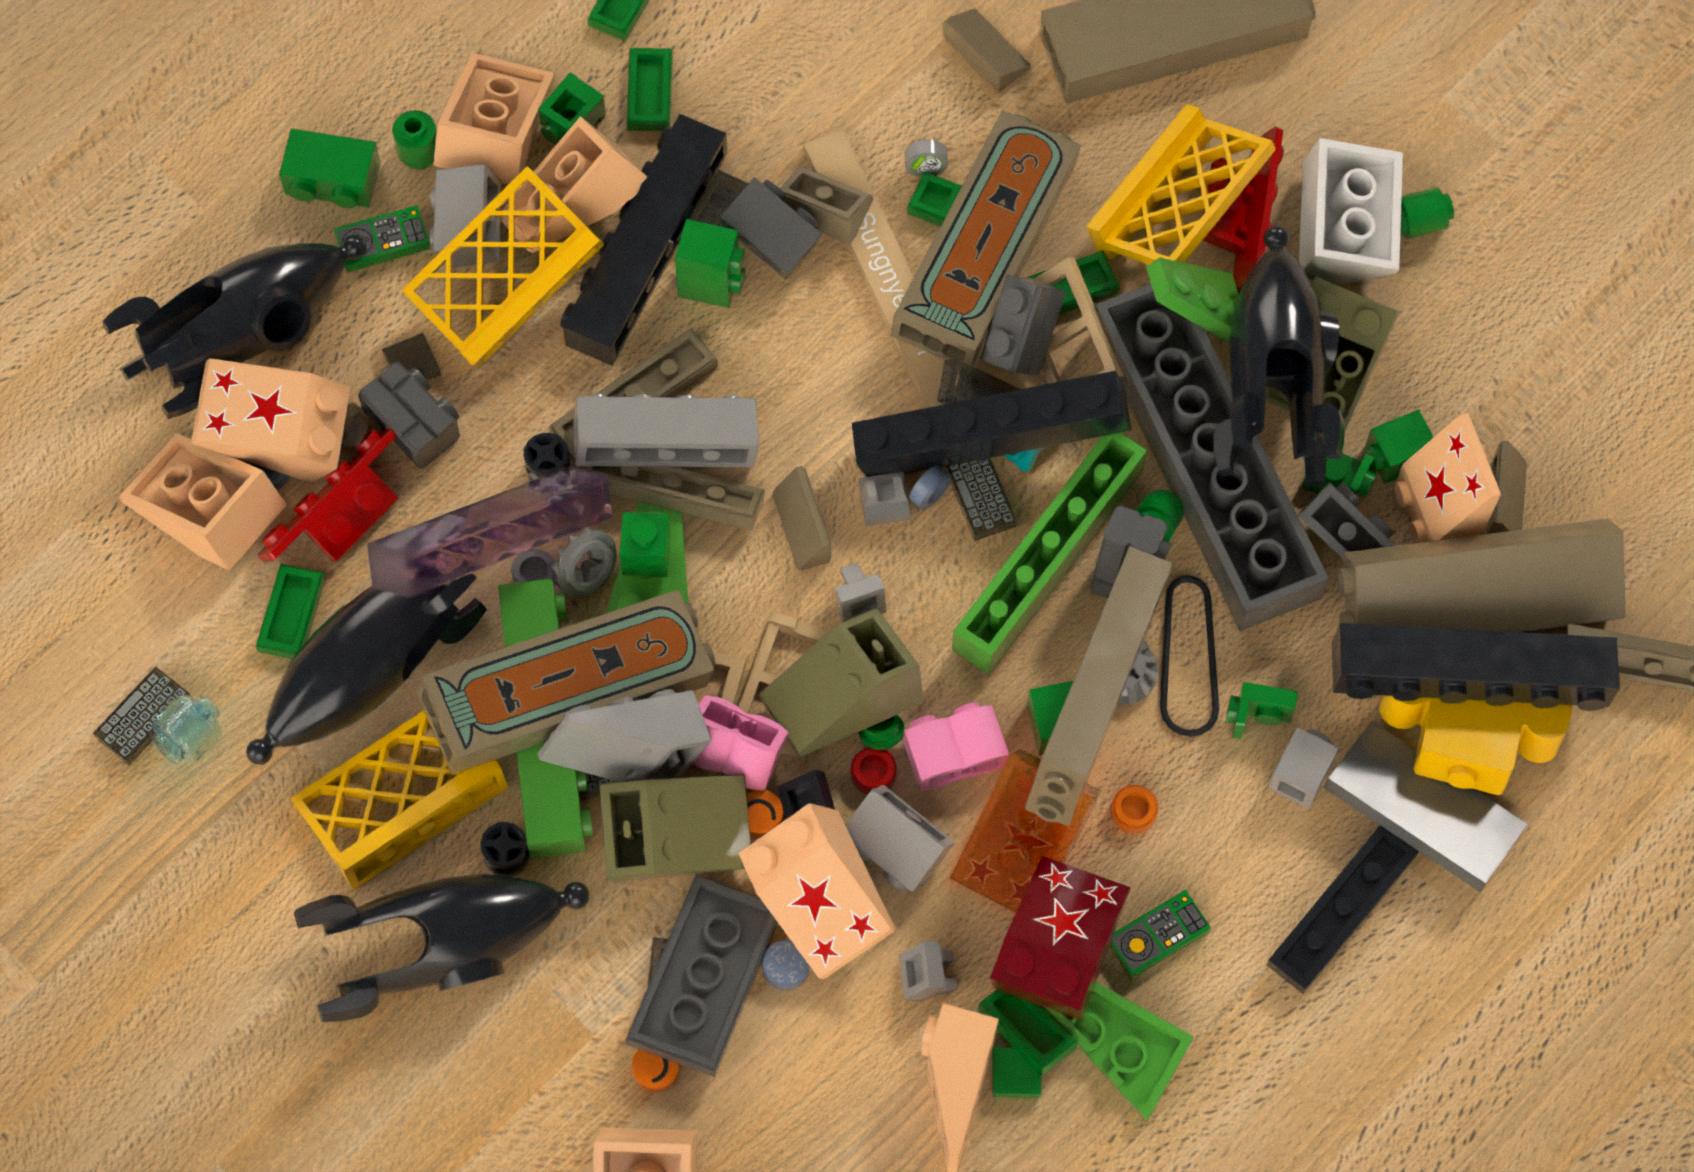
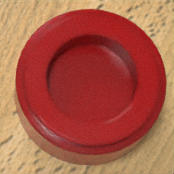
(872, 769)

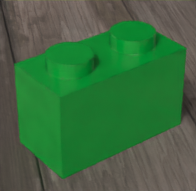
(329, 168)
(709, 264)

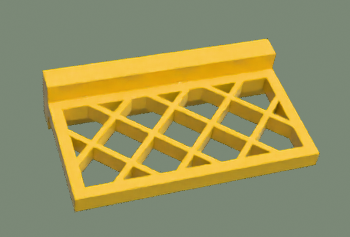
(1156, 179)
(526, 298)
(412, 825)

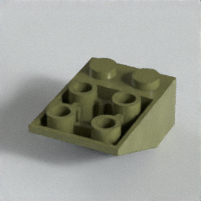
(1362, 337)
(845, 684)
(674, 826)

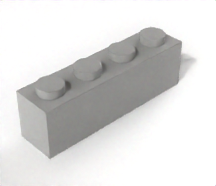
(665, 431)

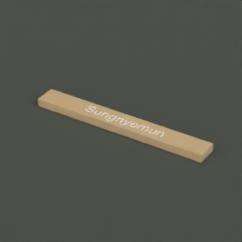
(877, 256)

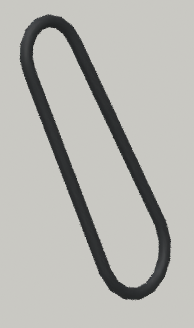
(1166, 653)

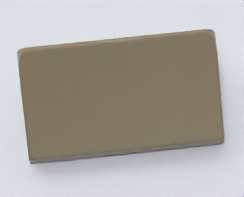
(985, 48)
(832, 203)
(1510, 474)
(802, 520)

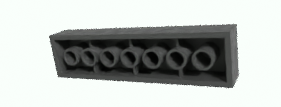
(1237, 519)

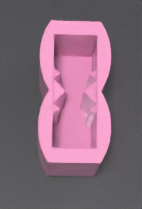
(740, 743)
(955, 746)

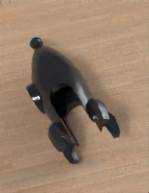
(233, 313)
(1286, 345)
(361, 661)
(466, 928)

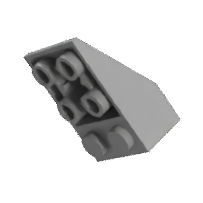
(631, 738)

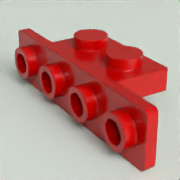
(1248, 217)
(342, 508)

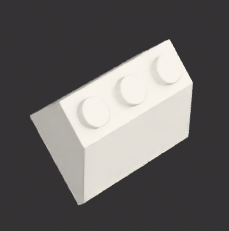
(1350, 212)

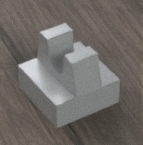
(884, 498)
(859, 593)
(924, 972)

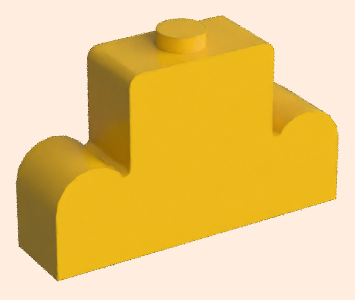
(1477, 742)

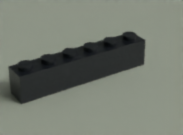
(644, 240)
(992, 425)
(1475, 666)

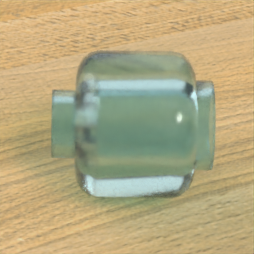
(186, 729)

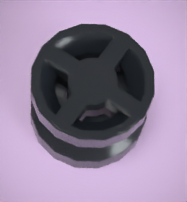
(545, 449)
(504, 838)

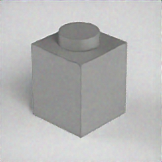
(1303, 766)

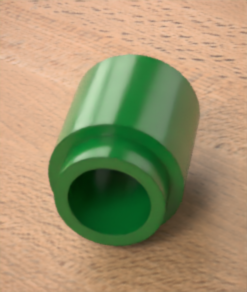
(415, 139)
(1425, 212)
(1163, 506)

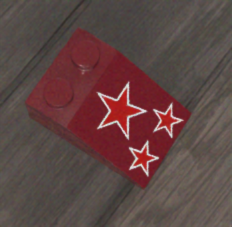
(1059, 938)

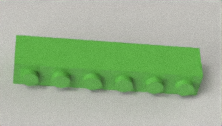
(1048, 551)
(548, 791)

